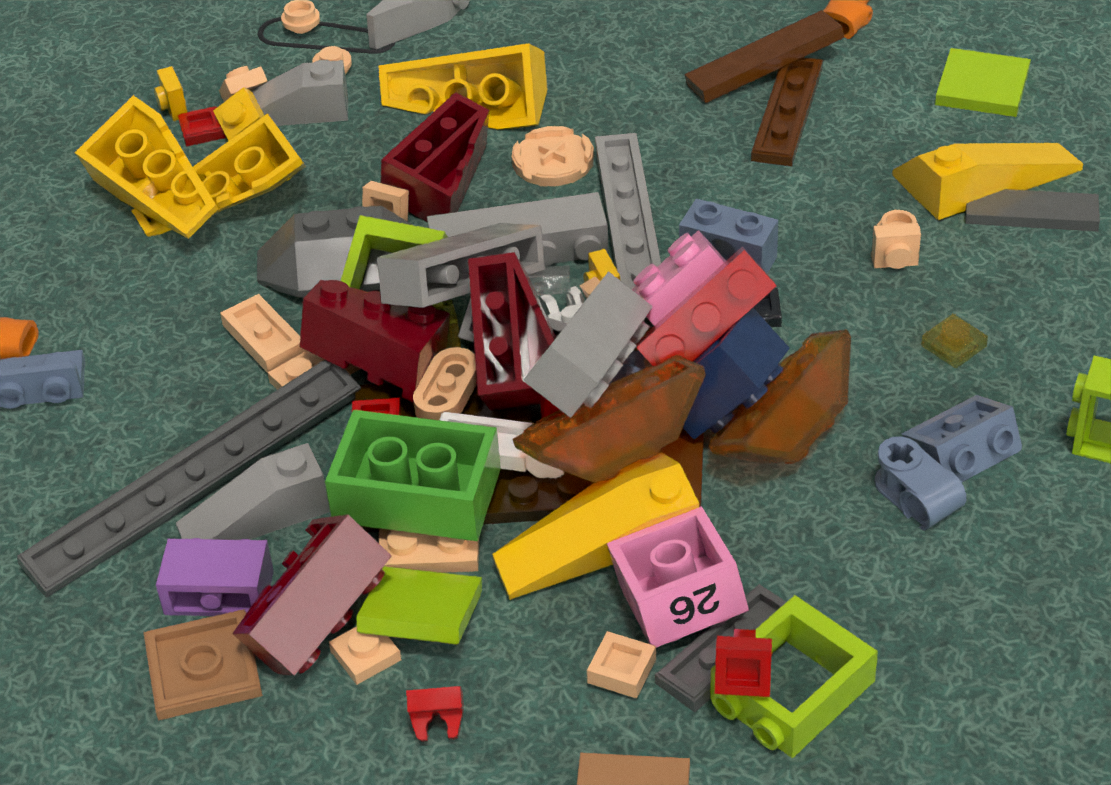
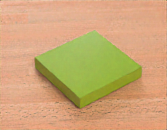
(983, 82)
(420, 605)

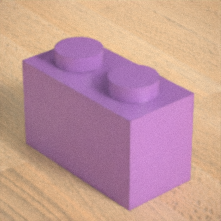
(212, 575)

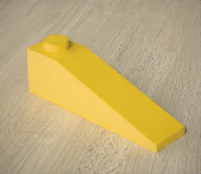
(966, 172)

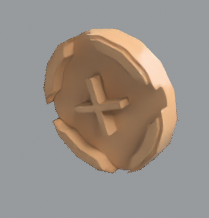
(552, 156)

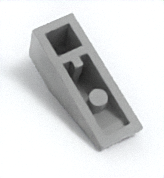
(401, 19)
(306, 94)
(262, 499)

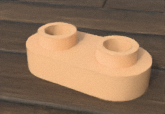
(446, 384)

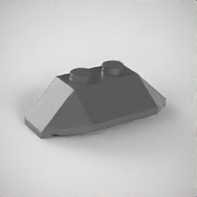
(316, 249)

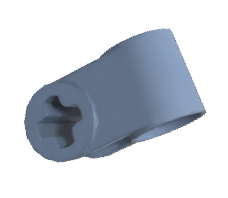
(917, 482)

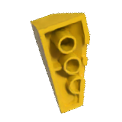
(501, 79)
(147, 169)
(241, 169)
(577, 533)

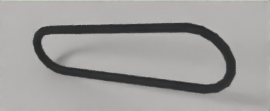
(320, 47)

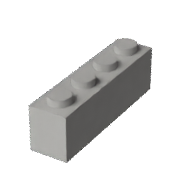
(568, 224)
(441, 268)
(591, 347)

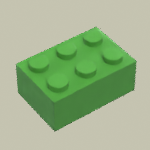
(414, 474)

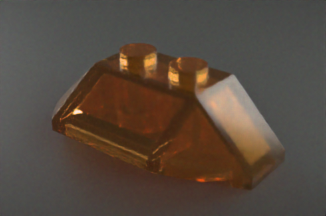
(795, 407)
(624, 425)

